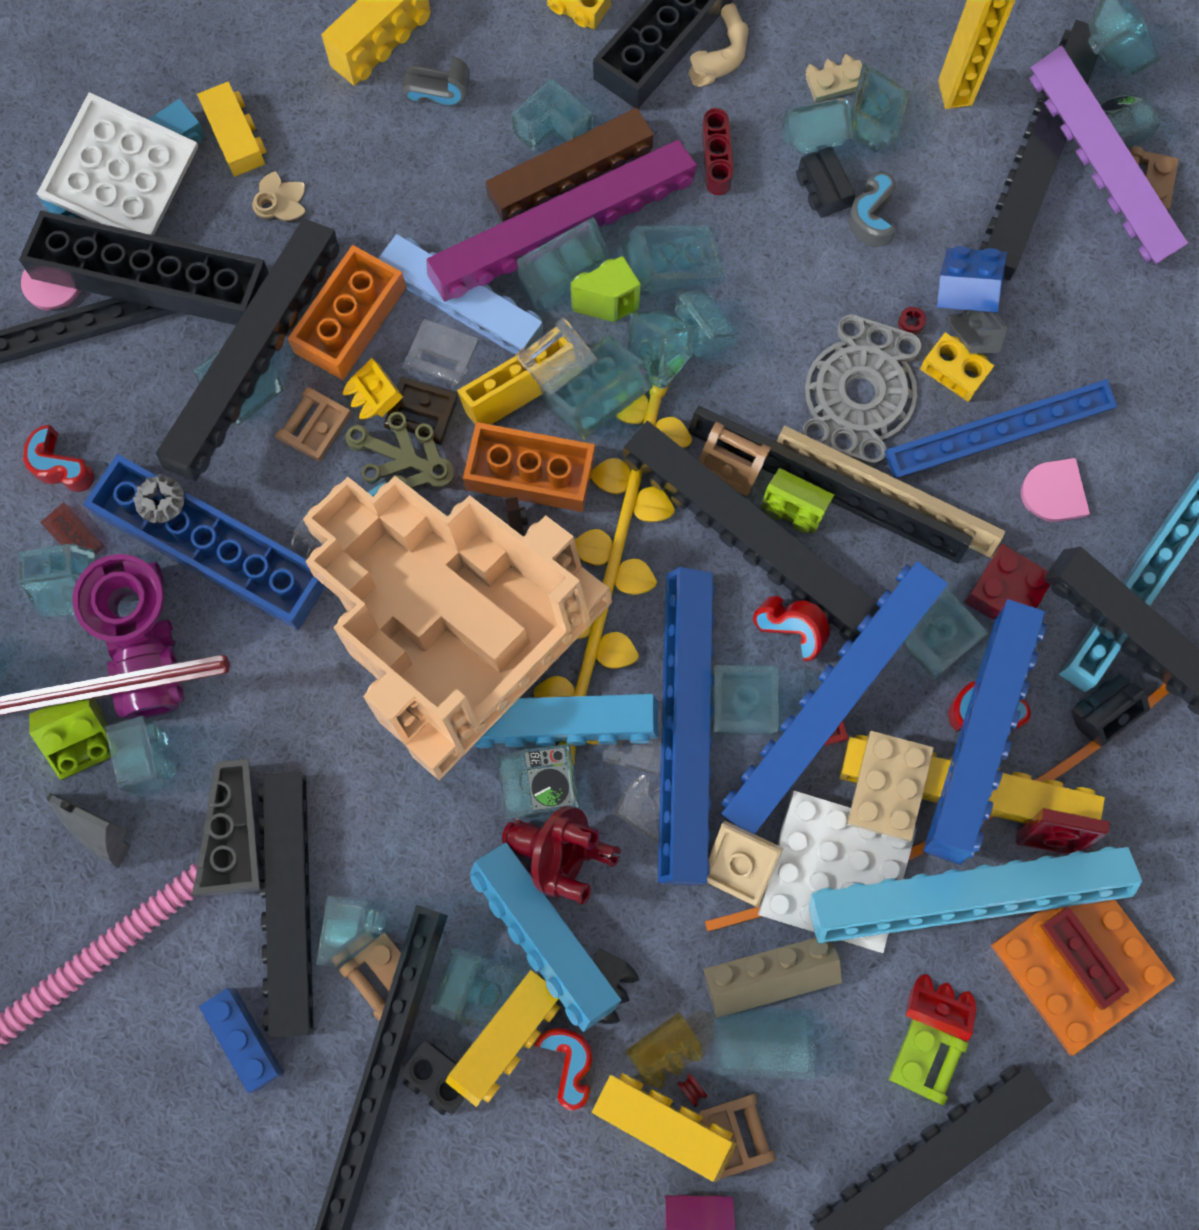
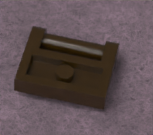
(425, 402)

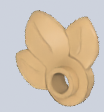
(283, 196)

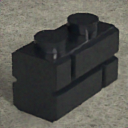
(825, 182)
(1110, 709)

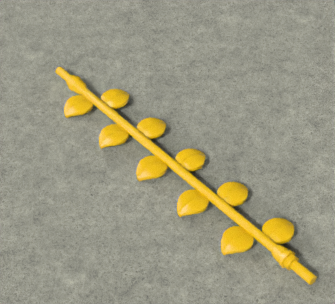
(597, 549)

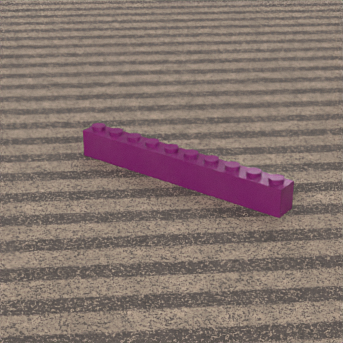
(604, 198)

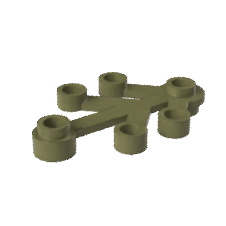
(404, 457)

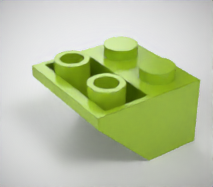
(607, 291)
(796, 501)
(71, 736)

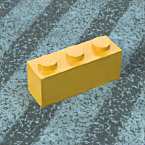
(232, 128)

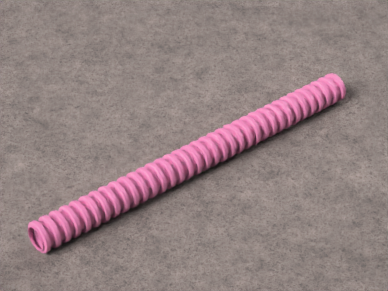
(94, 957)

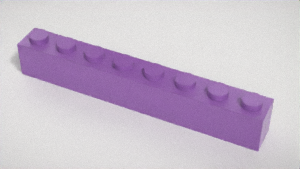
(1107, 155)

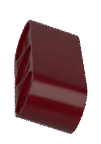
(717, 140)

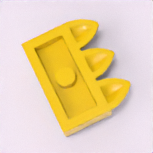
(372, 390)

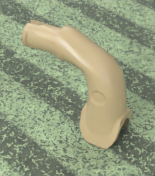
(716, 64)

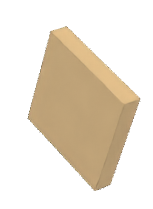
(742, 863)

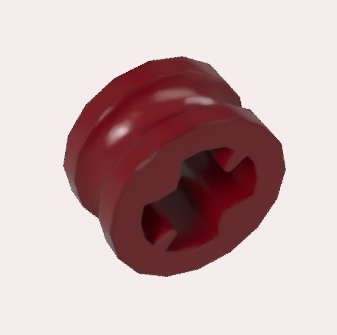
(912, 311)
(692, 1090)

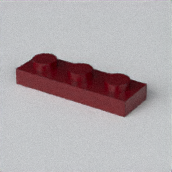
(1084, 958)

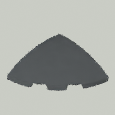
(91, 830)

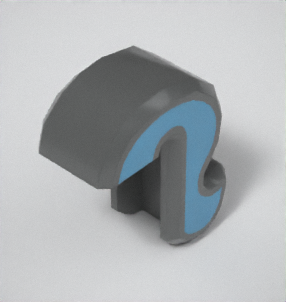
(438, 85)
(865, 208)

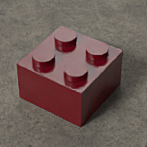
(1004, 578)

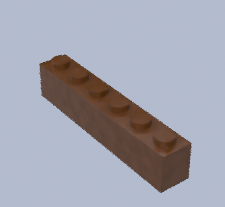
(570, 164)

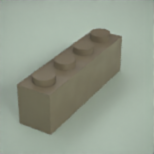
(772, 976)

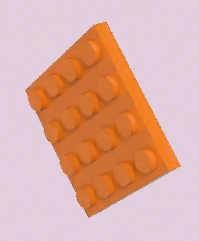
(1057, 990)

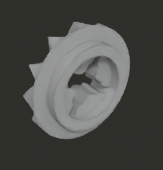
(168, 507)

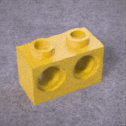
(580, 12)
(952, 373)

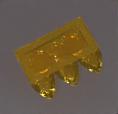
(663, 1050)

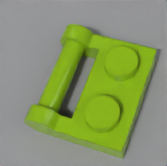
(917, 1059)

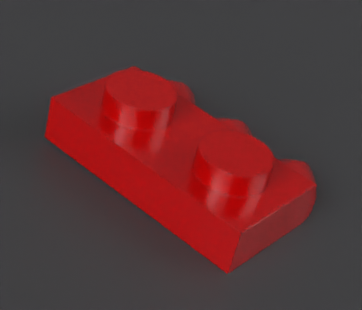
(941, 1009)

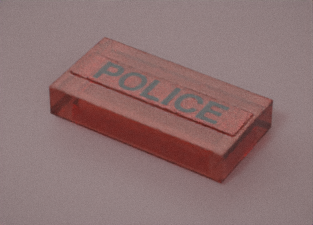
(70, 529)

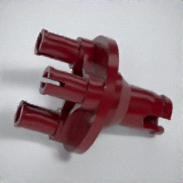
(560, 851)

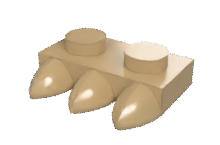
(834, 78)

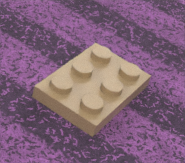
(890, 786)

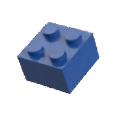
(972, 279)

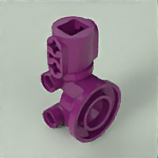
(132, 640)

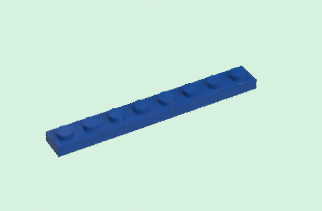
(1000, 429)

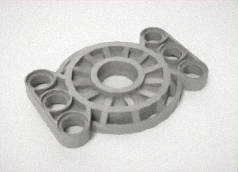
(865, 361)

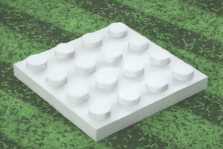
(117, 167)
(827, 854)

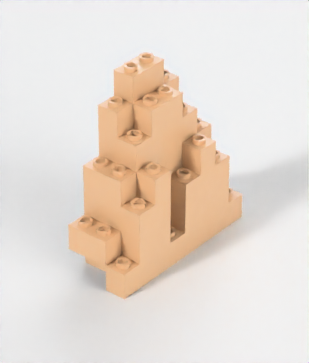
(447, 609)

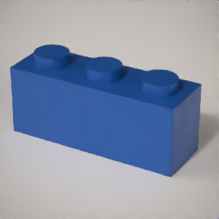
(241, 1040)

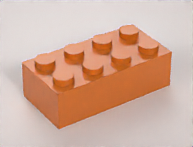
(347, 312)
(529, 467)

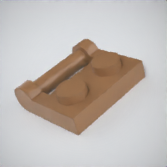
(1159, 172)
(320, 429)
(730, 467)
(383, 959)
(724, 1116)

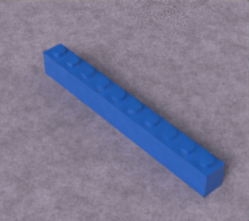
(834, 698)
(686, 728)

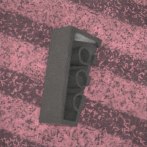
(228, 843)

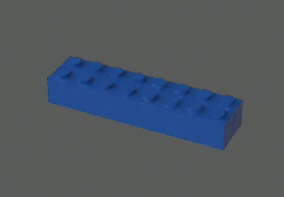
(211, 545)
(984, 733)

